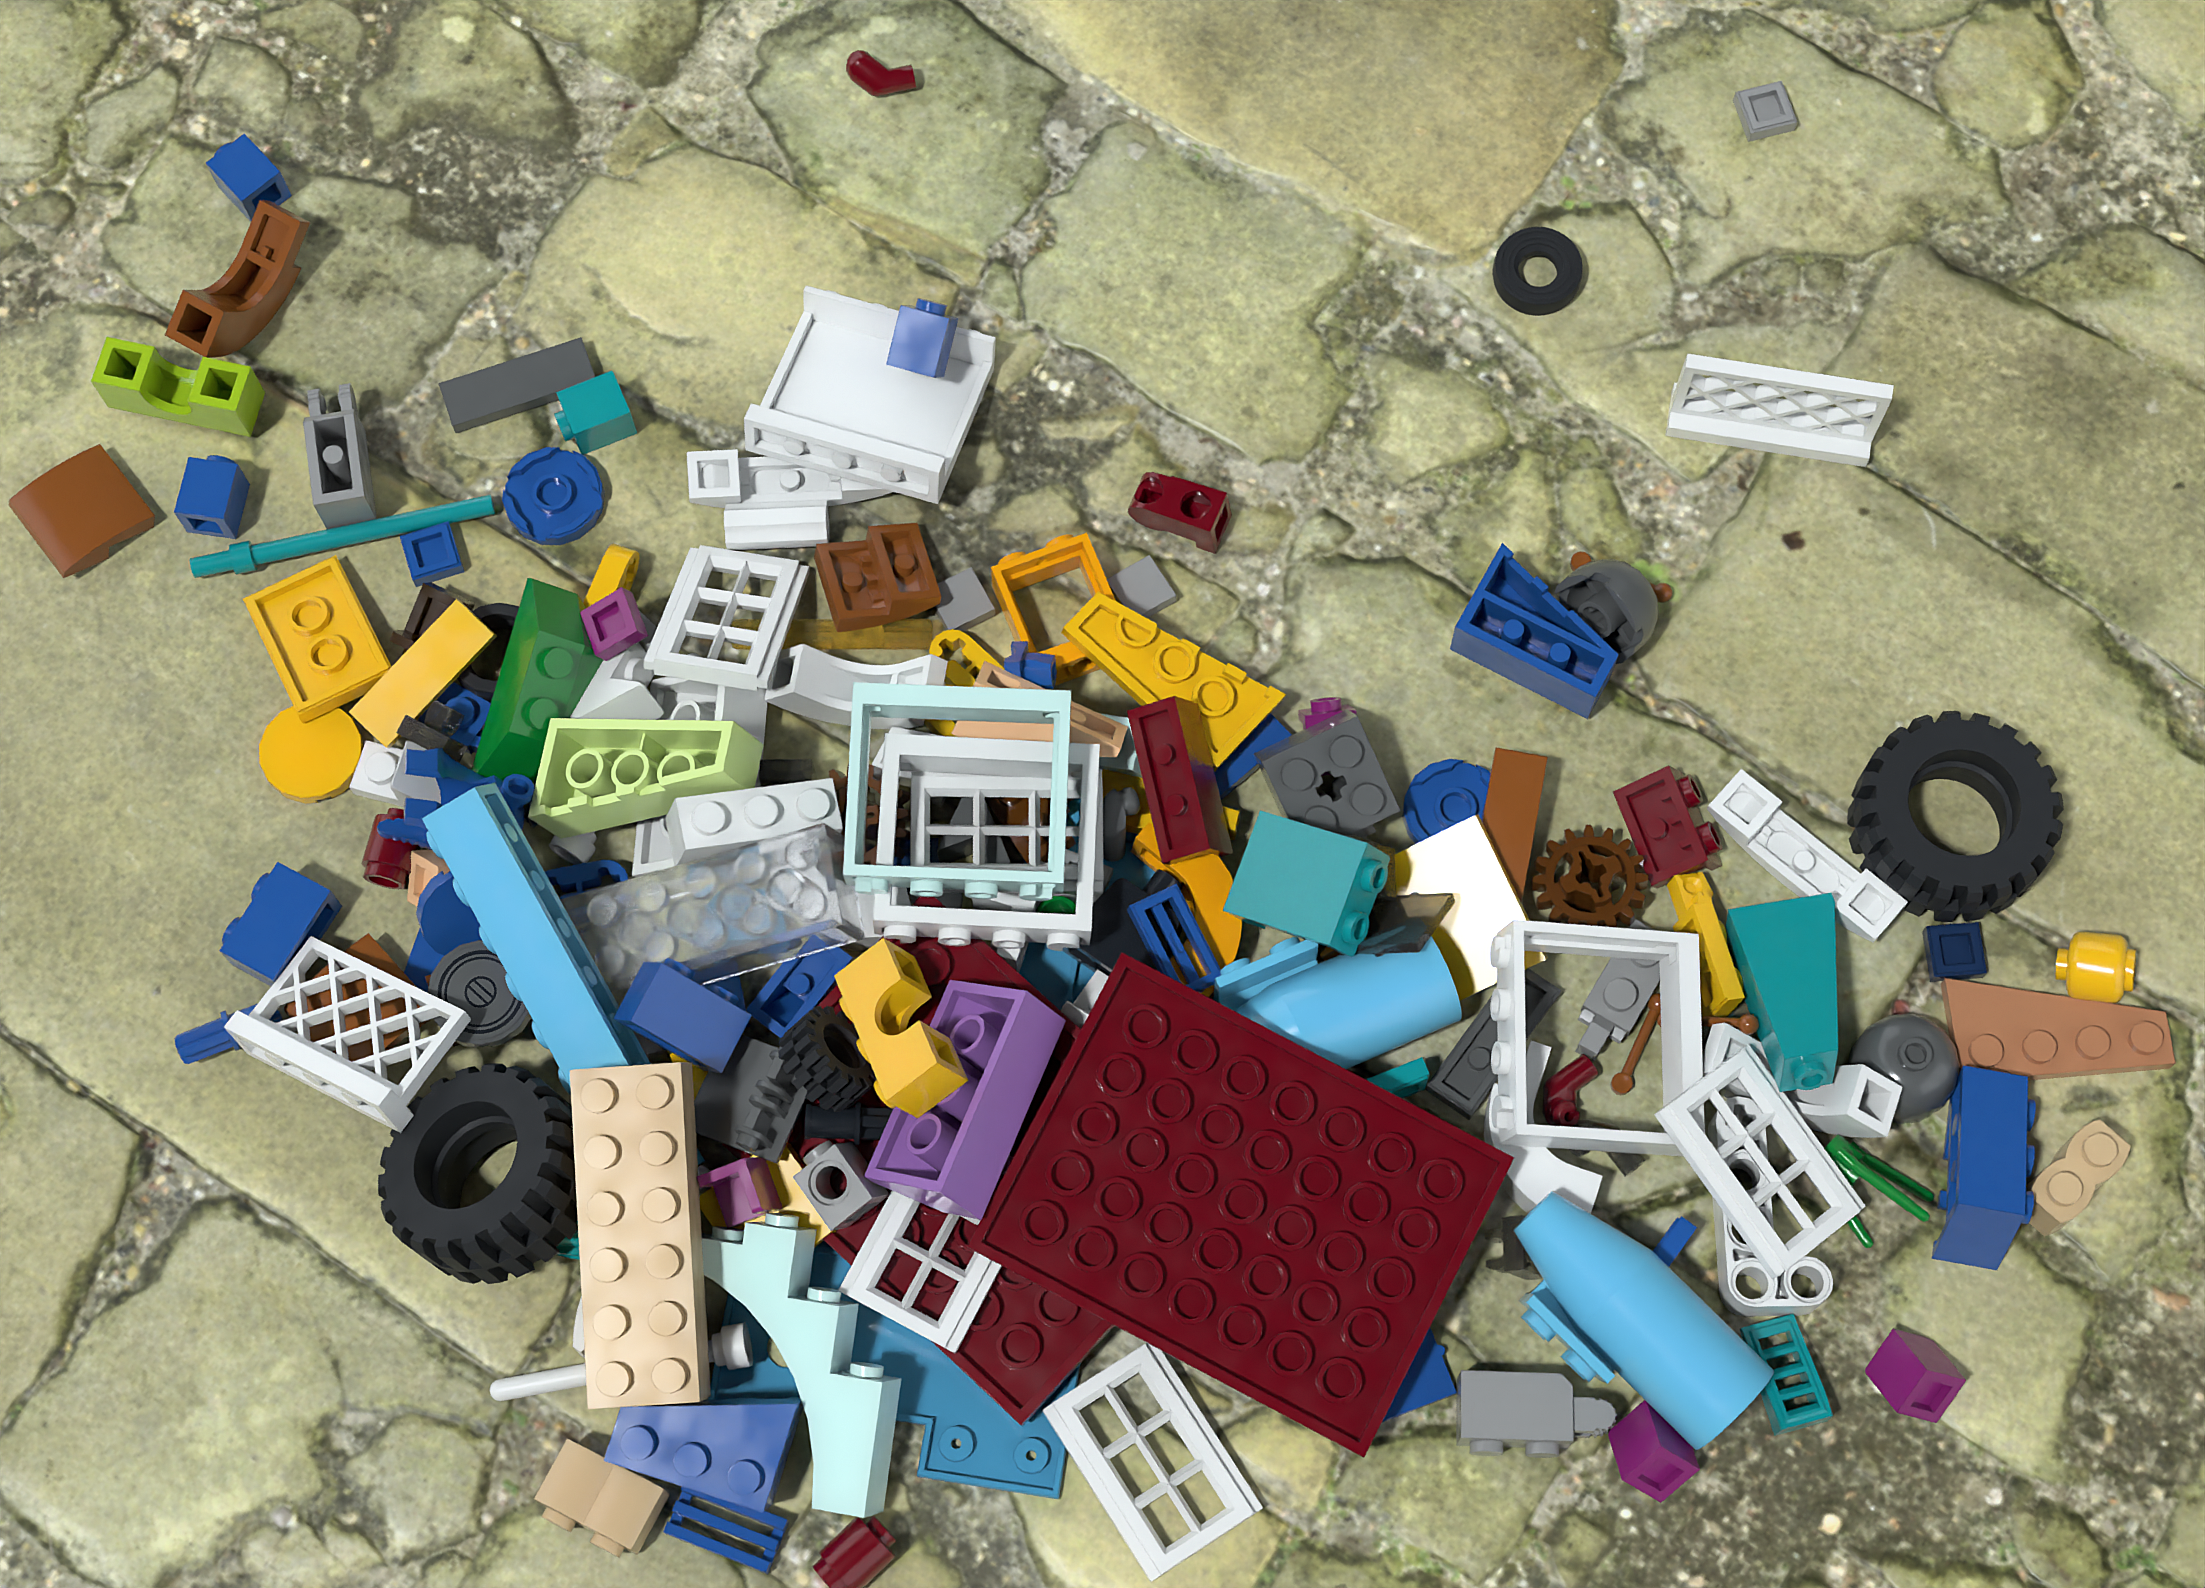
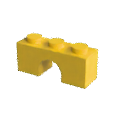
(913, 1064)

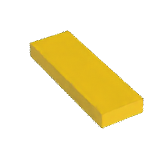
(423, 672)

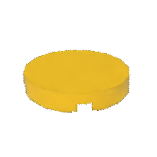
(312, 757)

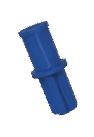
(211, 1037)

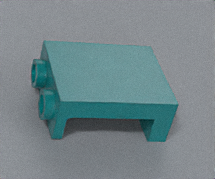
(1307, 883)

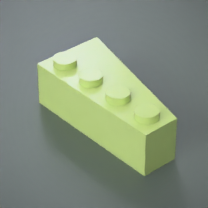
(633, 769)

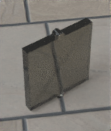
(1404, 923)

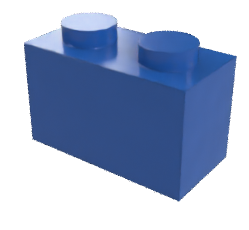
(278, 923)
(683, 1015)

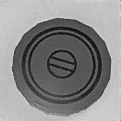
(476, 983)

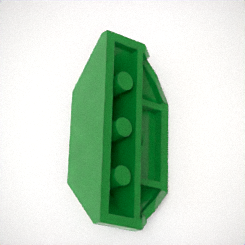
(540, 679)

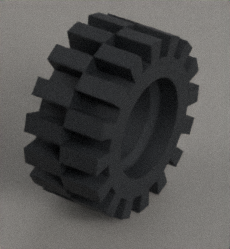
(826, 1059)

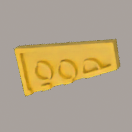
(1159, 666)

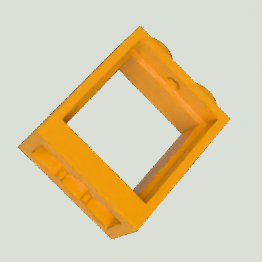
(1024, 569)

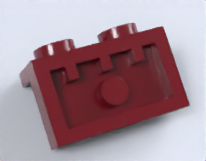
(1668, 825)

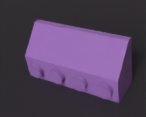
(962, 1143)

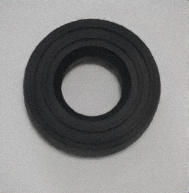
(1535, 299)

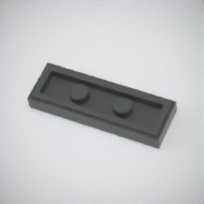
(515, 385)
(1467, 1072)

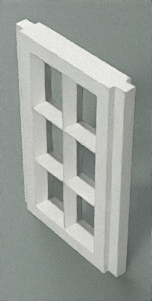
(765, 642)
(981, 786)
(1723, 1184)
(876, 1253)
(1110, 1488)

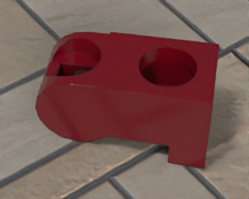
(1181, 509)

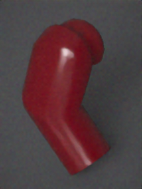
(875, 78)
(1562, 1089)

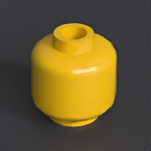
(2097, 967)

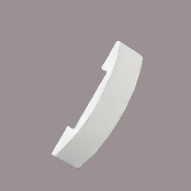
(723, 479)
(1802, 861)

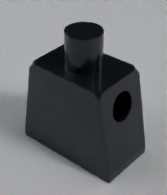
(1114, 929)

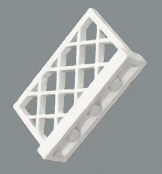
(1760, 421)
(334, 1073)

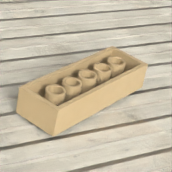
(639, 1235)

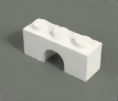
(732, 819)

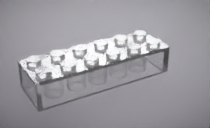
(724, 910)

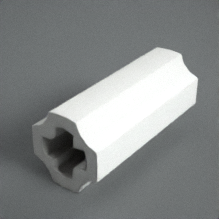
(776, 524)

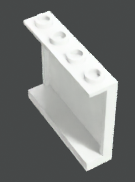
(861, 419)

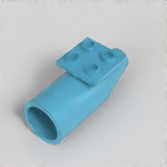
(1346, 1004)
(1635, 1316)

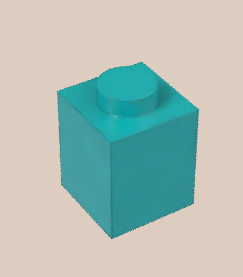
(594, 413)

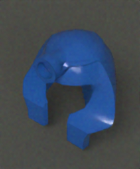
(452, 781)

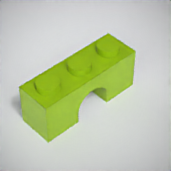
(213, 397)

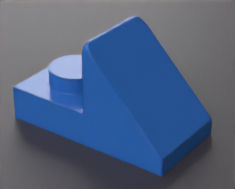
(797, 989)

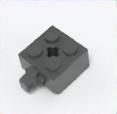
(1343, 750)

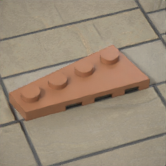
(2052, 1033)

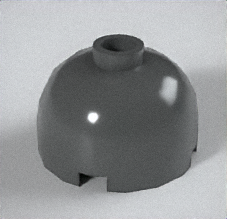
(1613, 603)
(1914, 1056)

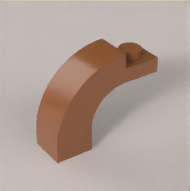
(250, 291)

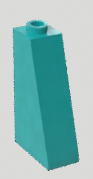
(1790, 984)

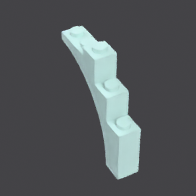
(846, 1405)

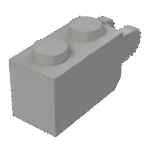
(338, 461)
(1525, 1413)

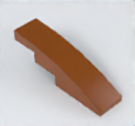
(1513, 809)

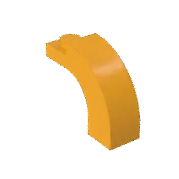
(1205, 890)

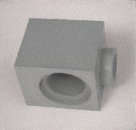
(859, 1195)

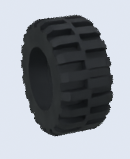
(1994, 767)
(441, 1146)

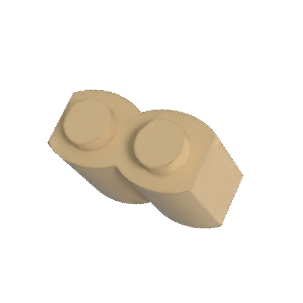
(2074, 1175)
(601, 1498)

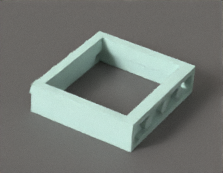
(966, 705)

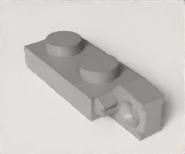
(1617, 1000)

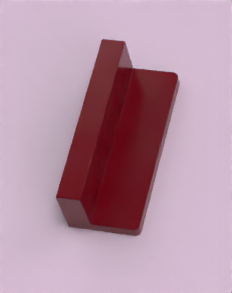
(1179, 780)

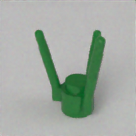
(1858, 1164)

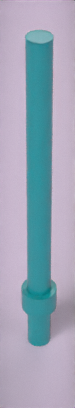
(245, 557)

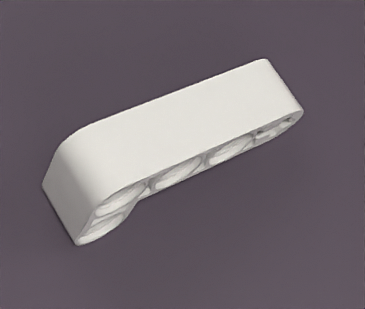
(1737, 1258)

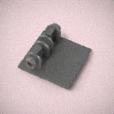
(750, 1101)

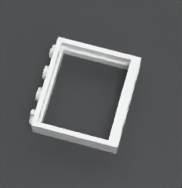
(992, 758)
(1679, 1027)

